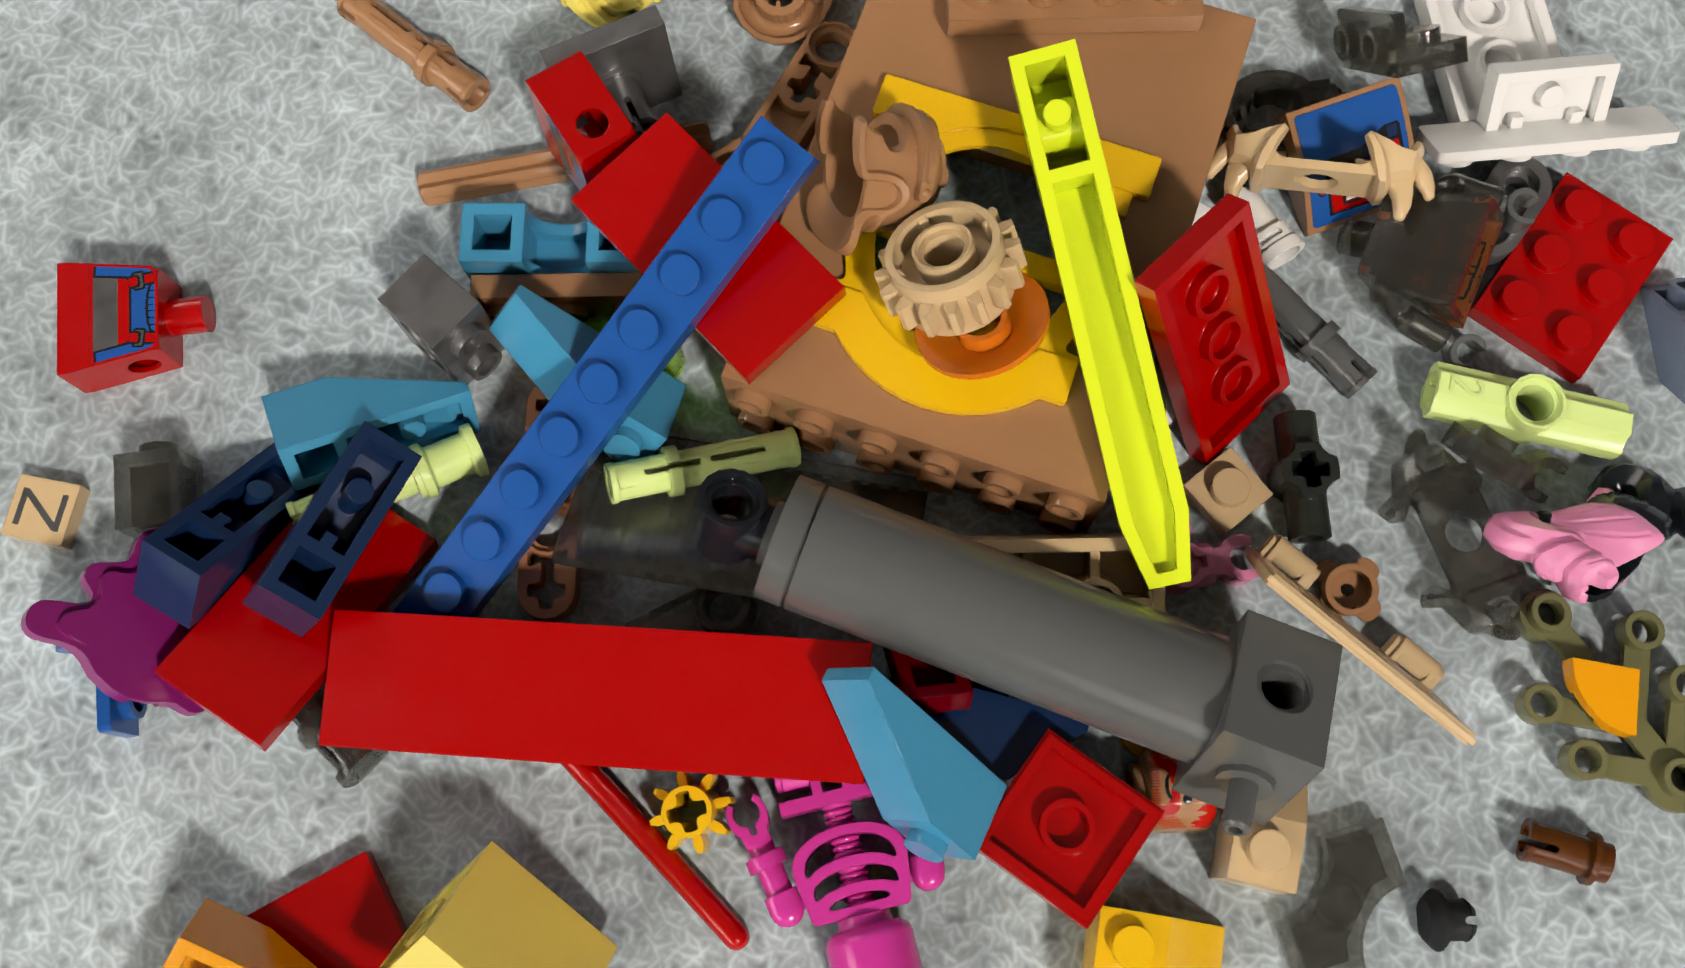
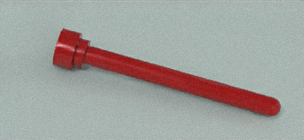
(667, 862)

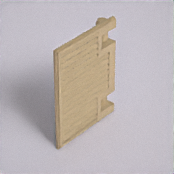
(1381, 660)

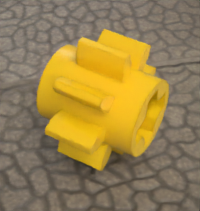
(706, 822)

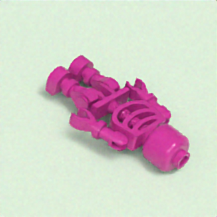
(866, 927)

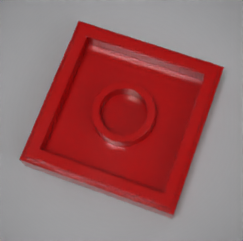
(1068, 828)

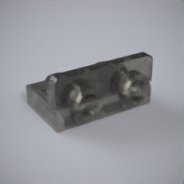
(1388, 45)

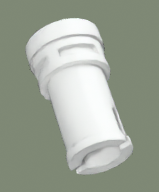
(1275, 239)

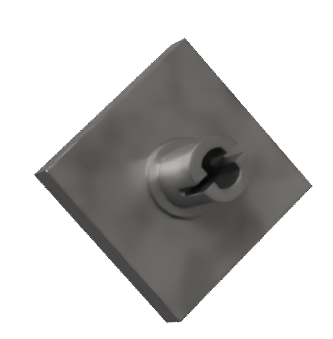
(631, 61)

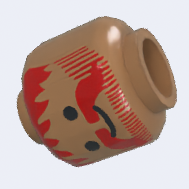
(1154, 779)

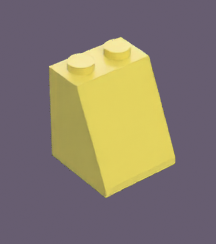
(499, 919)

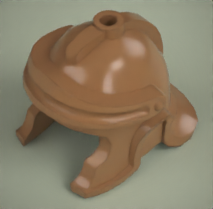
(873, 172)

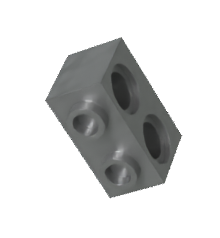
(443, 321)

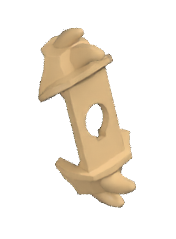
(1389, 171)

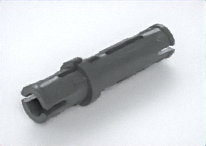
(1317, 338)

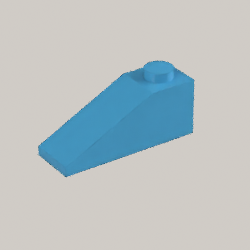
(549, 346)
(321, 417)
(914, 767)

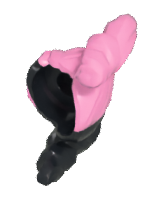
(1598, 542)

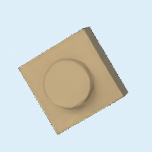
(1226, 492)

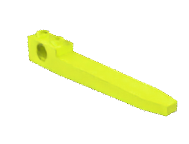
(1104, 310)

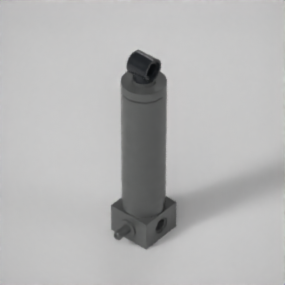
(1233, 709)

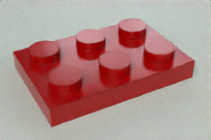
(1570, 278)

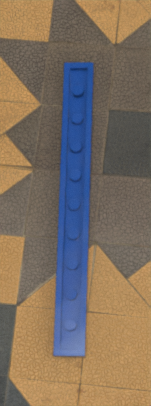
(613, 374)

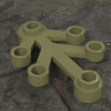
(1656, 755)

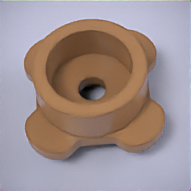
(1365, 589)

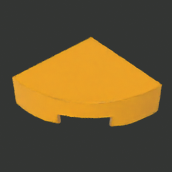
(1606, 693)

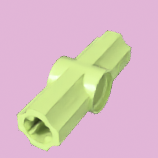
(1558, 415)

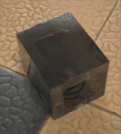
(154, 486)

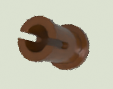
(1568, 852)

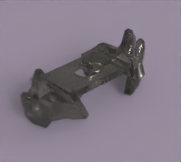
(1482, 581)

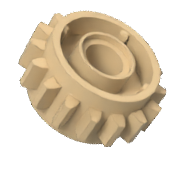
(951, 268)

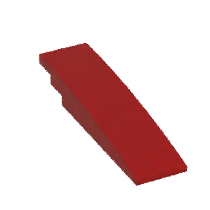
(588, 695)

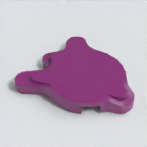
(114, 634)

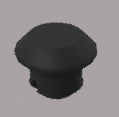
(1443, 920)

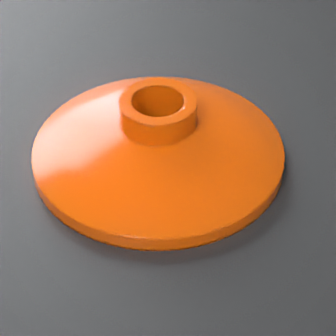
(995, 346)

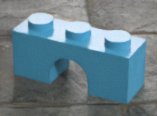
(513, 241)

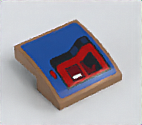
(1336, 133)

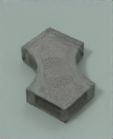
(1351, 877)

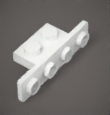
(1547, 111)

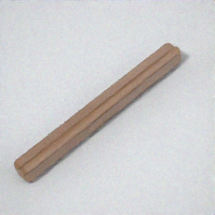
(511, 172)

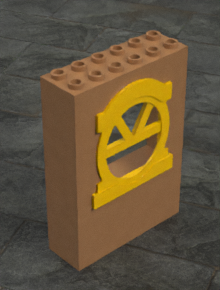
(1028, 431)

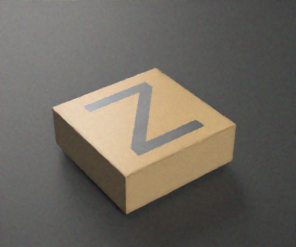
(45, 511)

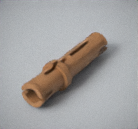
(430, 59)

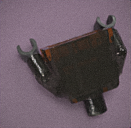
(1432, 263)

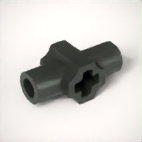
(1304, 505)

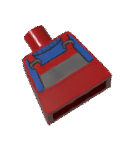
(560, 99)
(122, 323)

